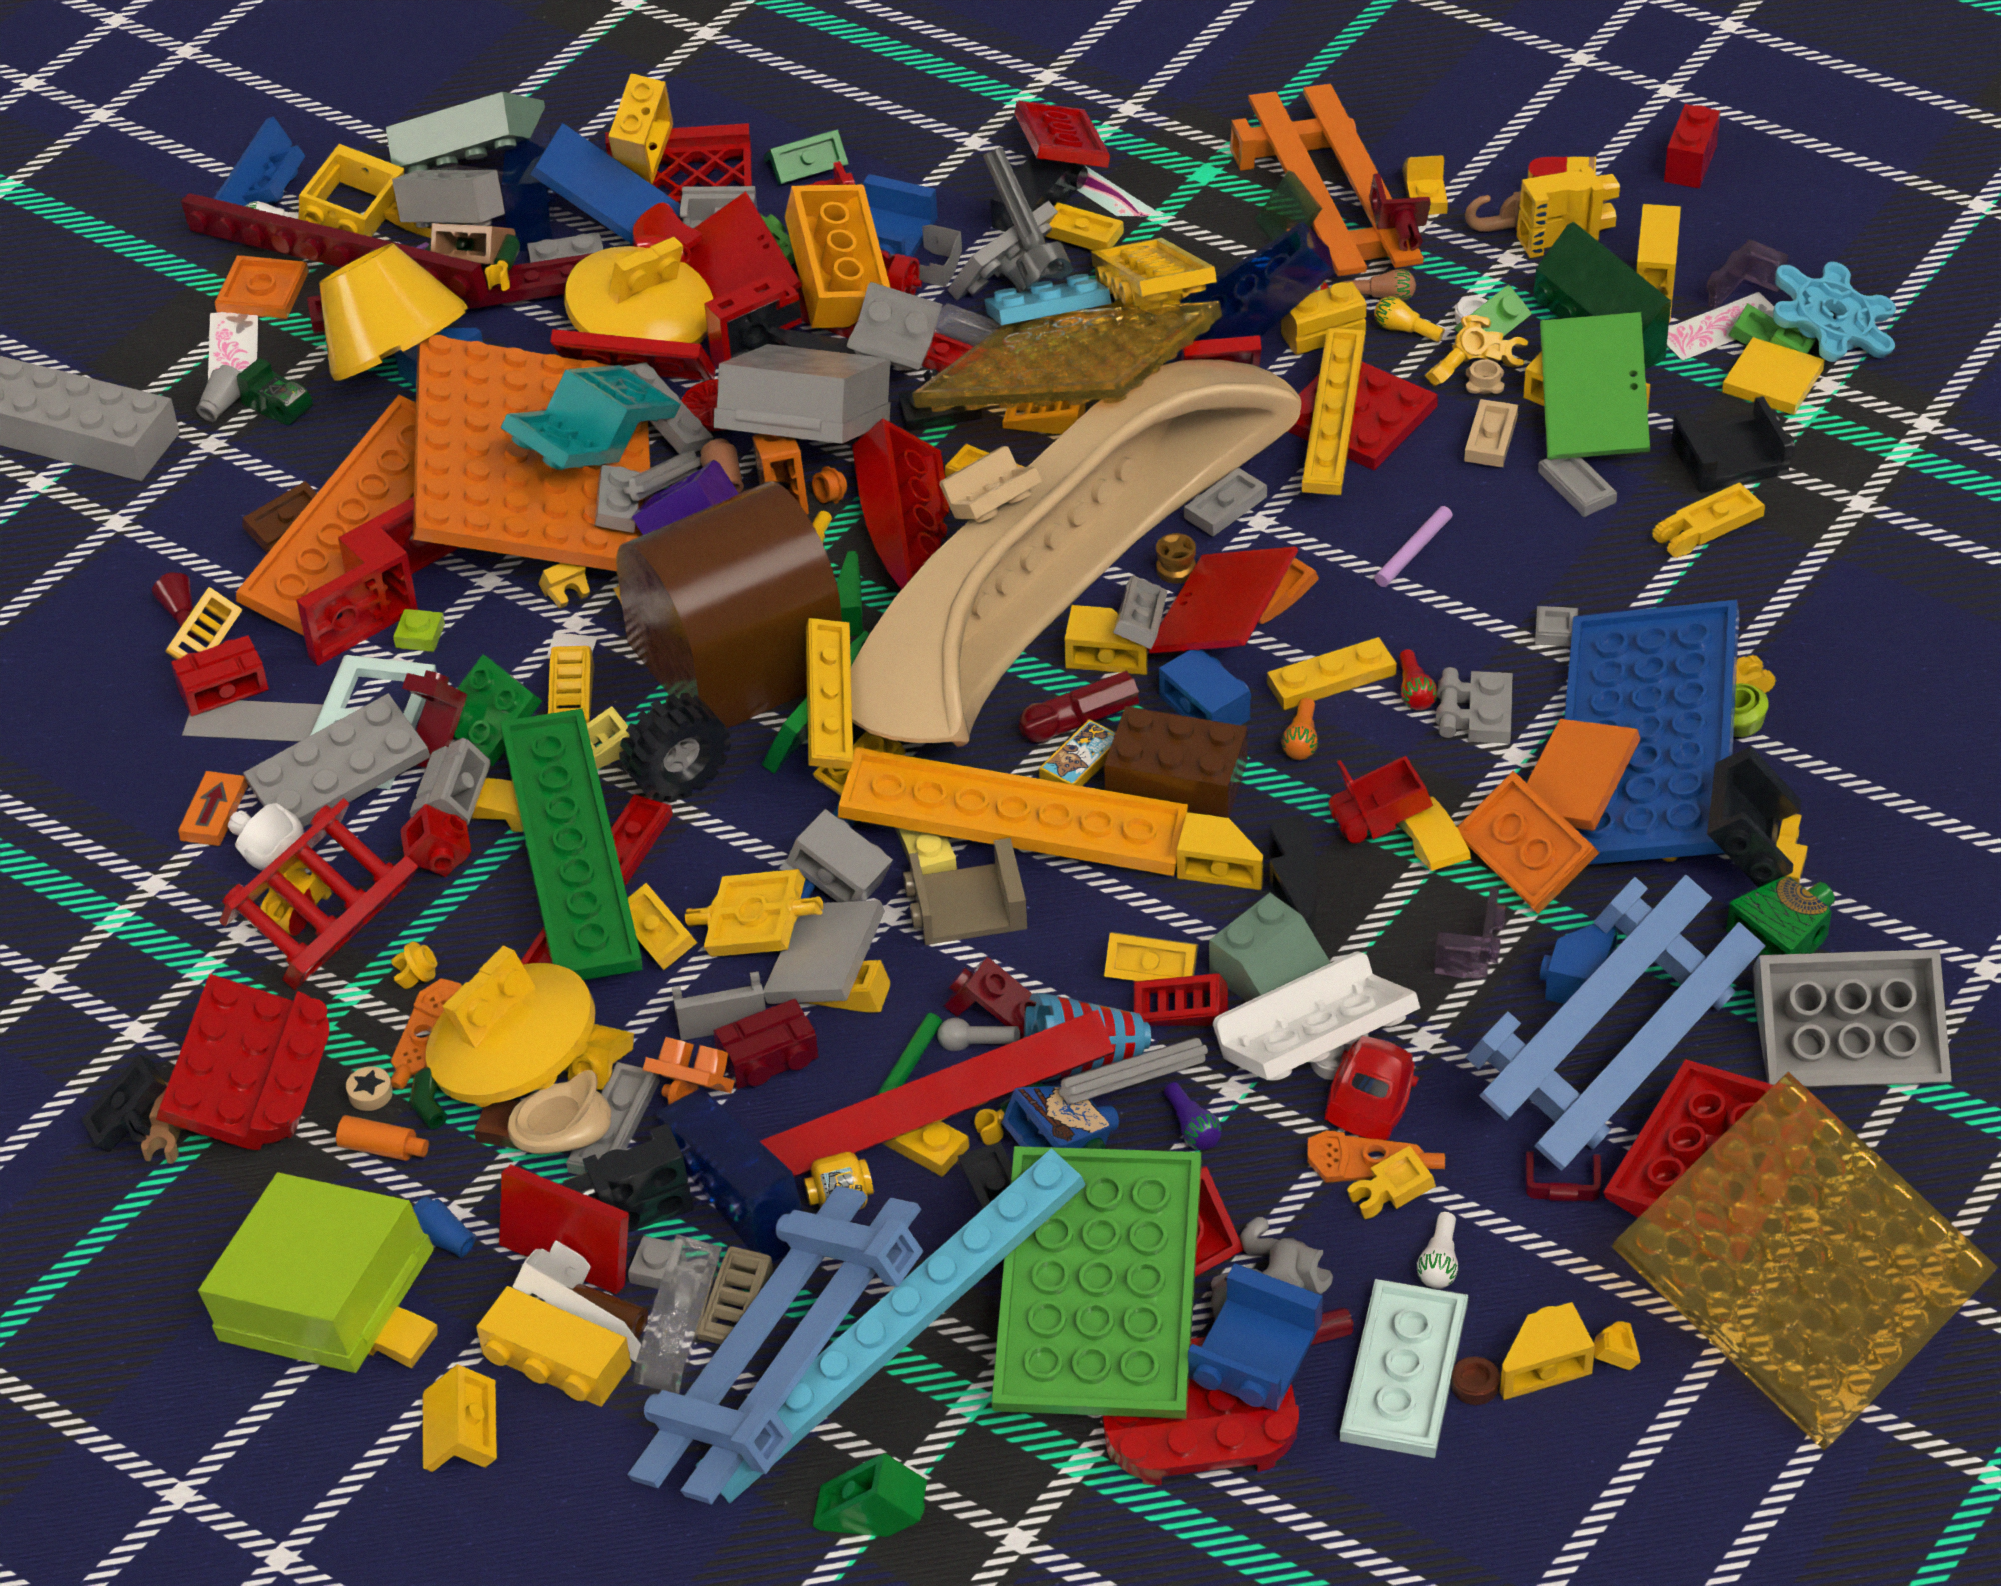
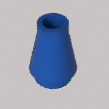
(443, 1227)

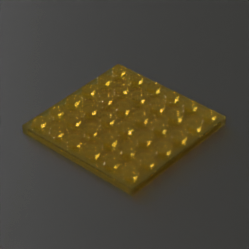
(1068, 357)
(1805, 1259)

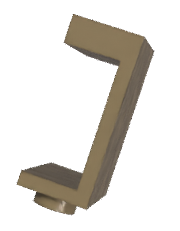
(967, 900)

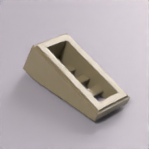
(739, 1269)

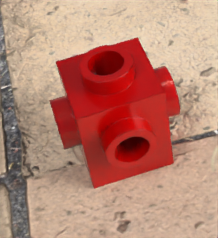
(436, 840)

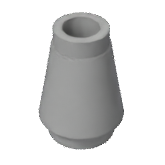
(219, 393)

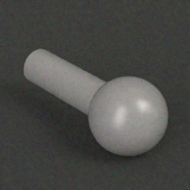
(957, 1034)

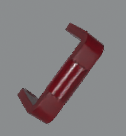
(1563, 1191)

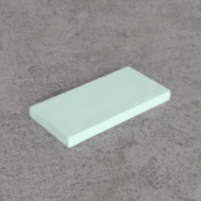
(1404, 1368)

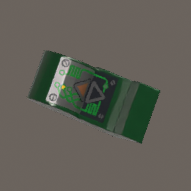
(272, 394)

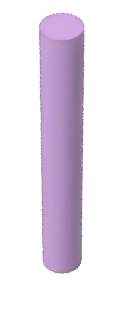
(1413, 546)

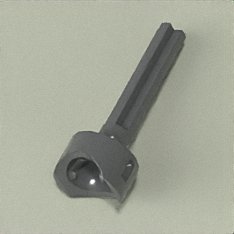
(1041, 258)

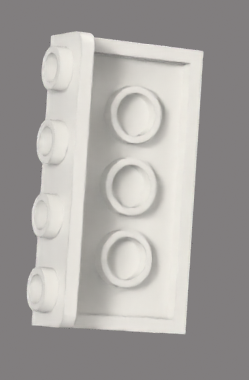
(1311, 1017)

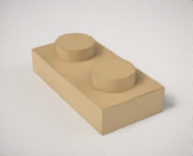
(1491, 433)

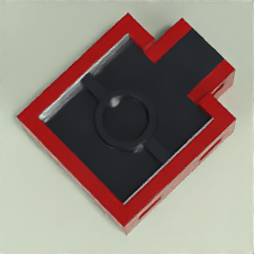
(743, 316)

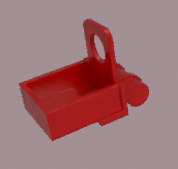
(1378, 800)

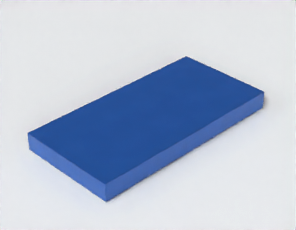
(597, 182)

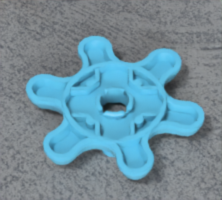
(1853, 312)

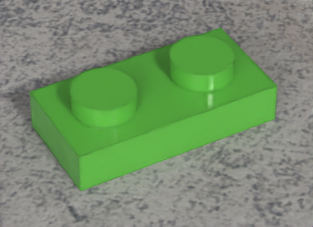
(1503, 310)

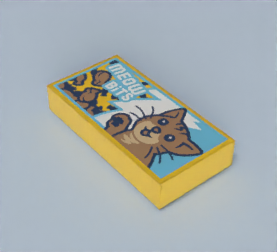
(1079, 756)

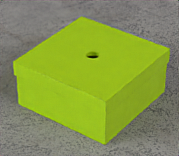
(315, 1272)

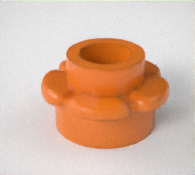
(829, 485)

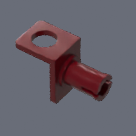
(1401, 214)

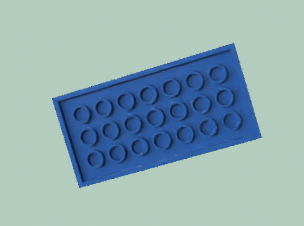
(1676, 684)

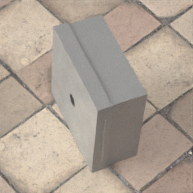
(802, 393)

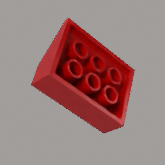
(1683, 1126)

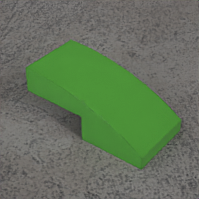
(1761, 326)

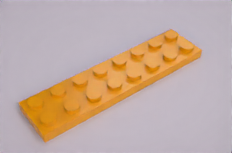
(1000, 805)

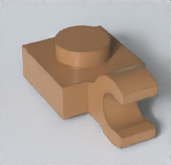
(161, 1136)

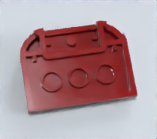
(246, 1064)
(1214, 1436)

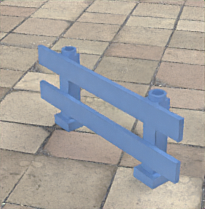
(1651, 937)
(755, 1428)

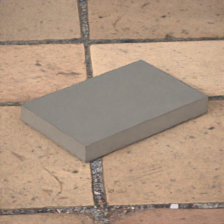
(824, 953)

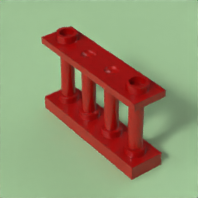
(331, 932)

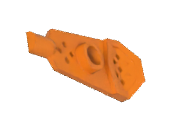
(423, 1018)
(1353, 1157)

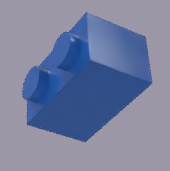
(1203, 689)

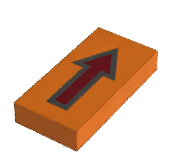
(212, 808)

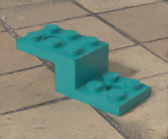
(590, 417)

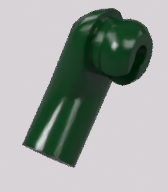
(423, 1099)

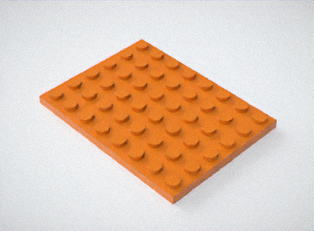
(484, 488)

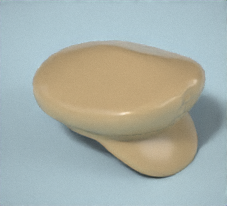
(561, 1117)

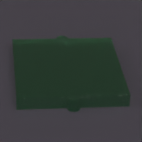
(1288, 207)

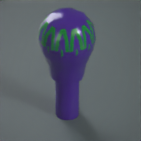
(1198, 1125)

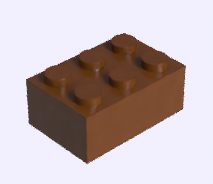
(1178, 760)

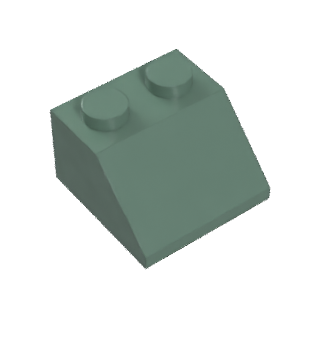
(1265, 949)

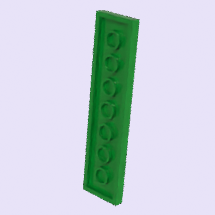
(570, 845)

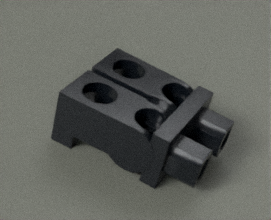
(643, 1180)

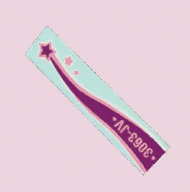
(1113, 197)

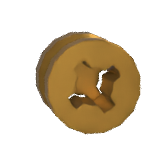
(1175, 557)

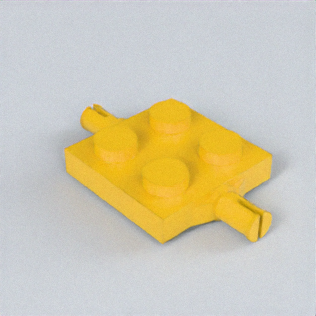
(754, 912)

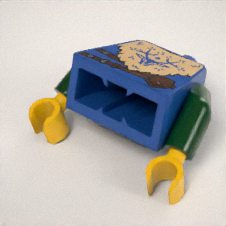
(1043, 1119)

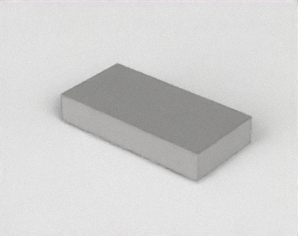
(1578, 484)

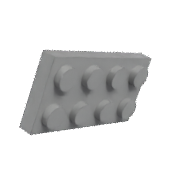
(339, 761)

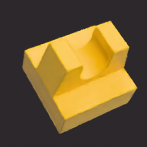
(562, 577)

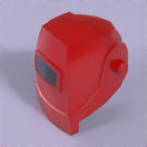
(1371, 1088)

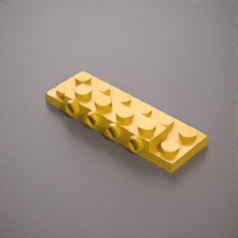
(1150, 271)

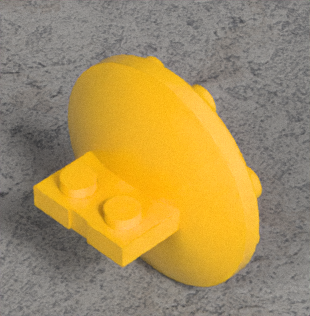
(638, 294)
(510, 1030)

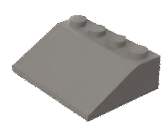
(1853, 1018)

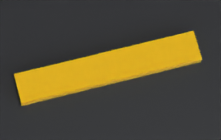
(1333, 412)

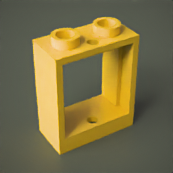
(642, 121)
(347, 167)
(1659, 247)

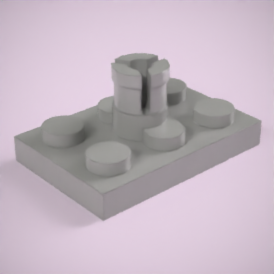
(999, 258)

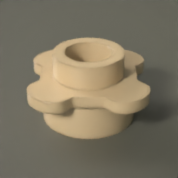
(1485, 377)

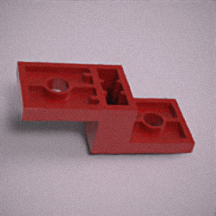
(374, 586)

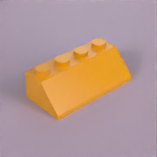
(834, 251)

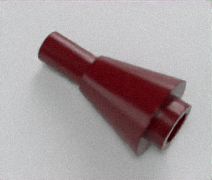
(175, 595)

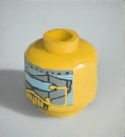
(837, 1170)

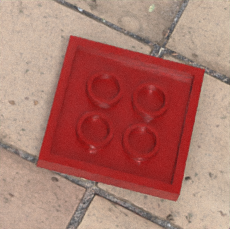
(1383, 414)

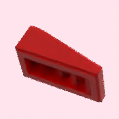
(1181, 1016)

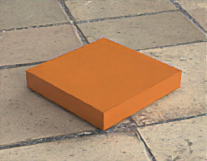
(262, 286)

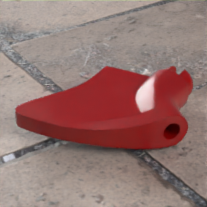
(661, 224)

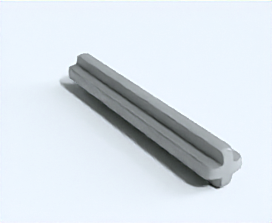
(662, 475)
(1132, 1070)

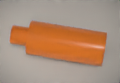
(379, 1138)

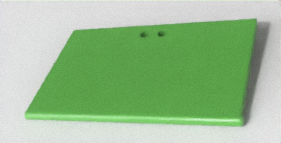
(1589, 386)

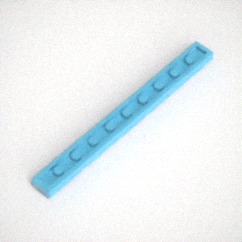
(920, 1300)

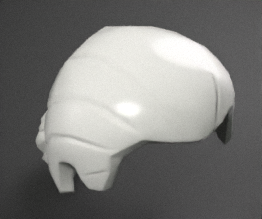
(265, 834)

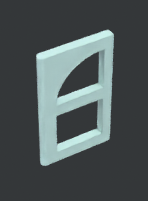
(345, 681)

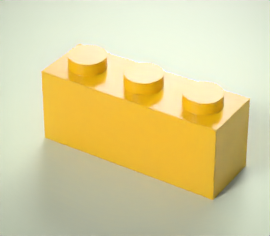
(553, 1346)

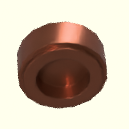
(1475, 1380)

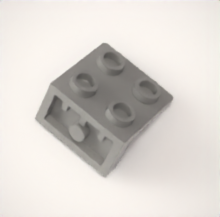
(895, 326)

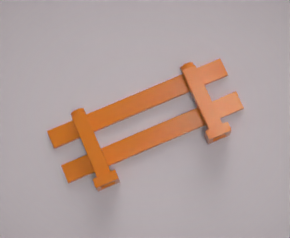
(1290, 144)

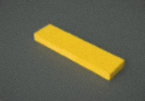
(829, 694)

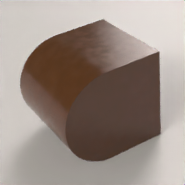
(727, 601)

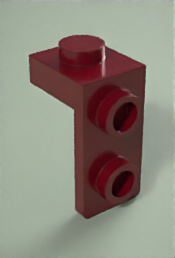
(440, 710)
(993, 990)

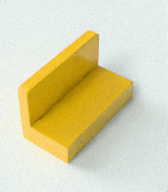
(459, 1419)

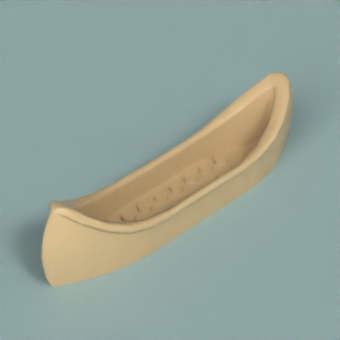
(1017, 572)

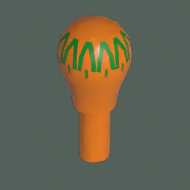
(1300, 737)

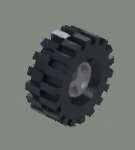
(674, 747)

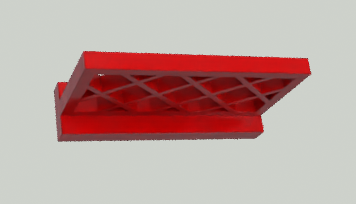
(699, 145)

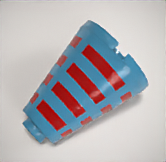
(1125, 1028)

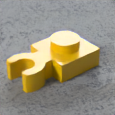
(1395, 1179)

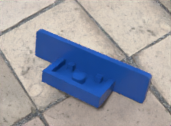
(263, 168)

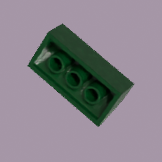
(1588, 280)

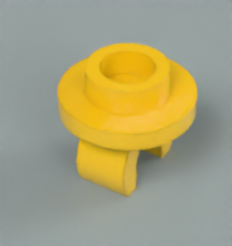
(415, 964)

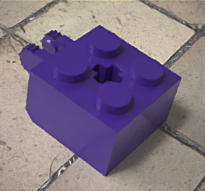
(685, 497)

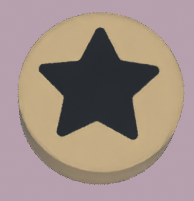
(369, 1088)

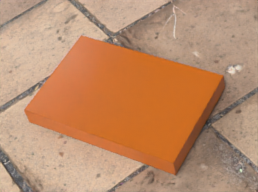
(1583, 769)
(1526, 842)

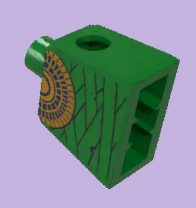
(1785, 916)

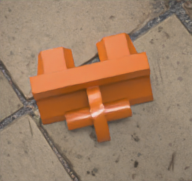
(674, 1063)

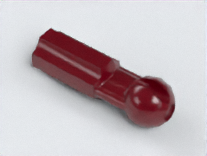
(1071, 710)

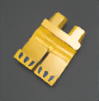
(1562, 198)

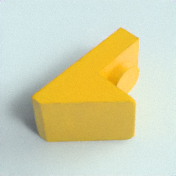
(1425, 179)

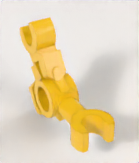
(1475, 343)

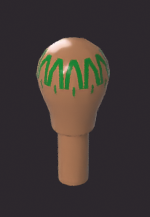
(1394, 283)

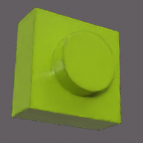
(419, 630)

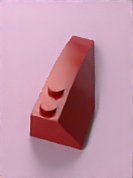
(901, 497)

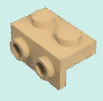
(987, 484)

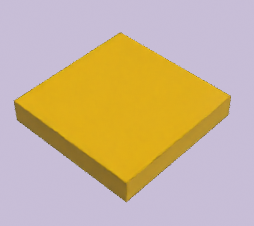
(1775, 373)

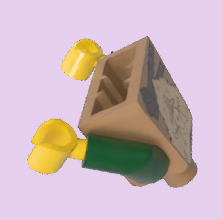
(479, 244)

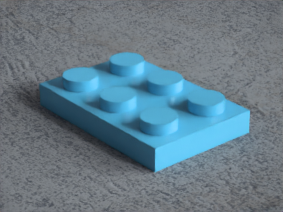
(1047, 299)

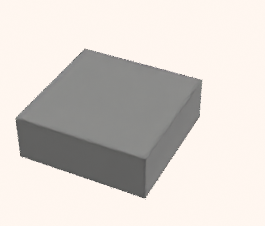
(1554, 625)

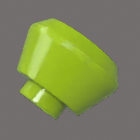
(1750, 709)

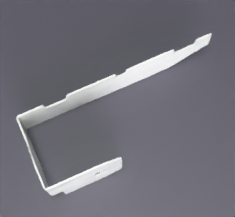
(549, 1274)

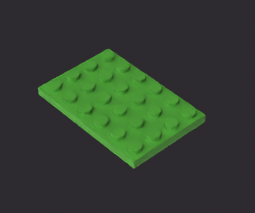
(1103, 1290)

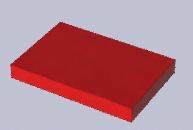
(542, 1211)

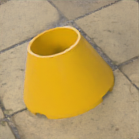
(381, 308)

